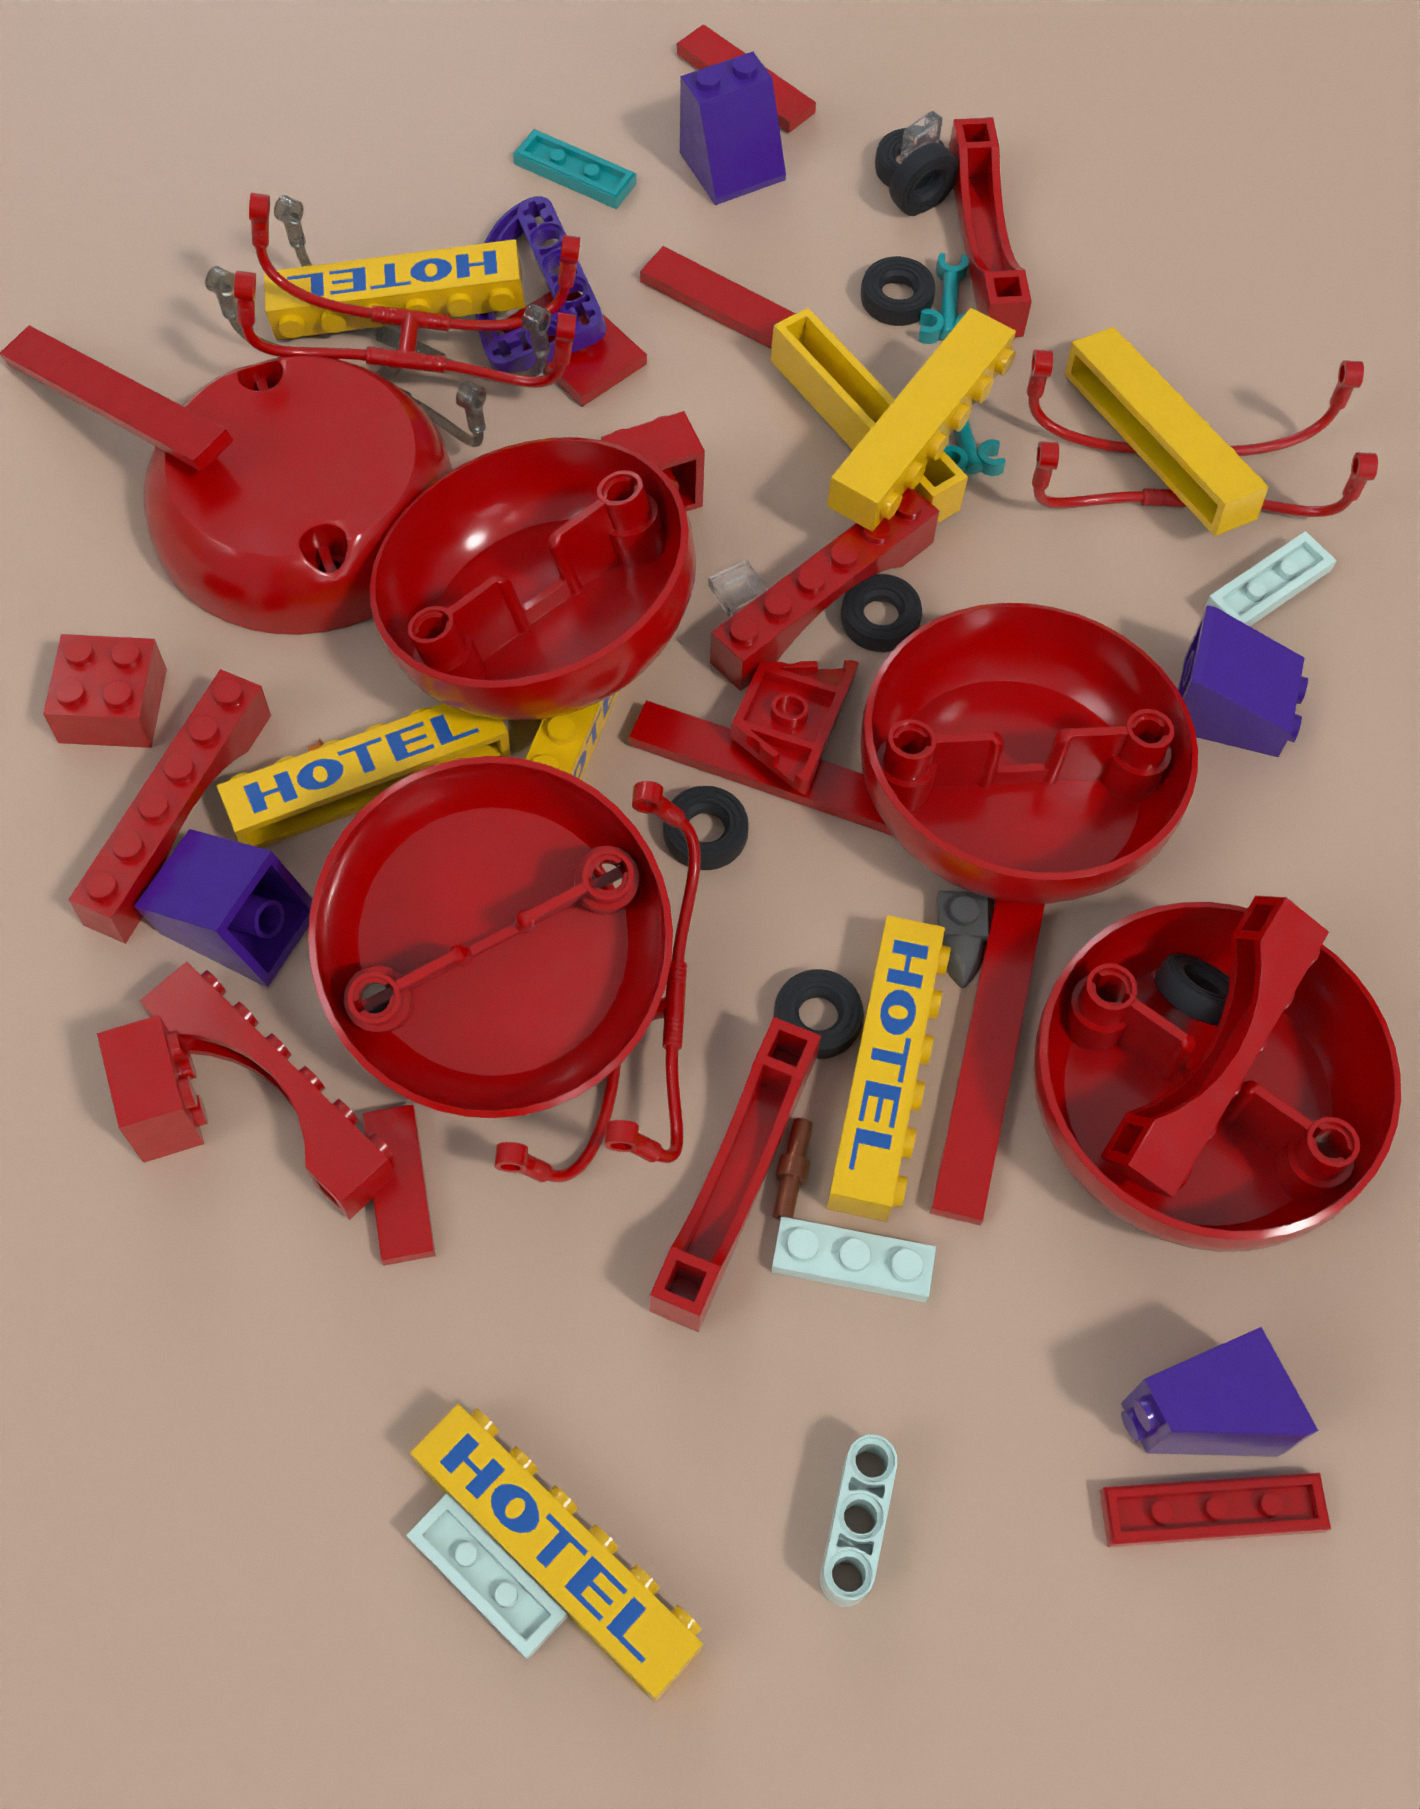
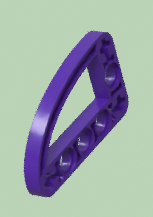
(510, 227)

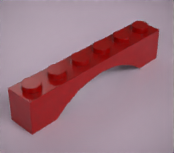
(995, 275)
(782, 612)
(209, 741)
(1268, 961)
(337, 1154)
(737, 1174)

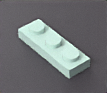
(1273, 580)
(854, 1259)
(487, 1576)

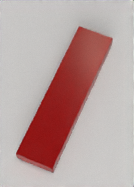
(707, 48)
(713, 295)
(1214, 1509)

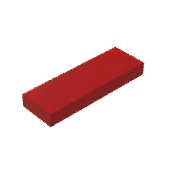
(402, 1203)

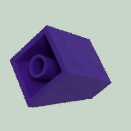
(731, 128)
(1241, 685)
(228, 904)
(1220, 1404)

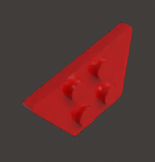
(791, 716)

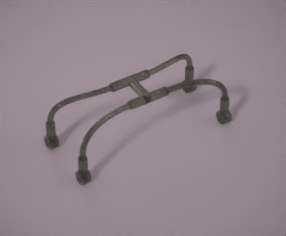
(469, 395)

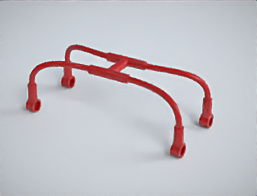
(409, 320)
(1363, 465)
(624, 1134)

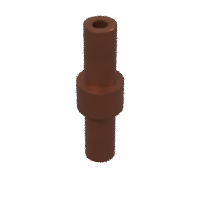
(792, 1168)

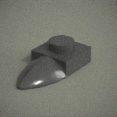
(965, 931)

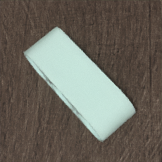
(873, 1496)

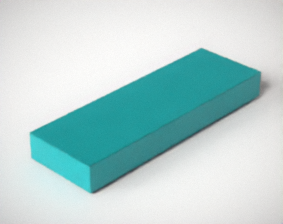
(575, 168)

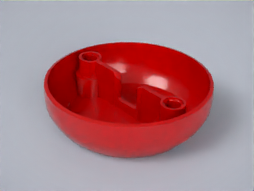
(301, 497)
(535, 578)
(1027, 752)
(493, 941)
(1289, 1144)

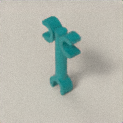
(943, 323)
(975, 460)

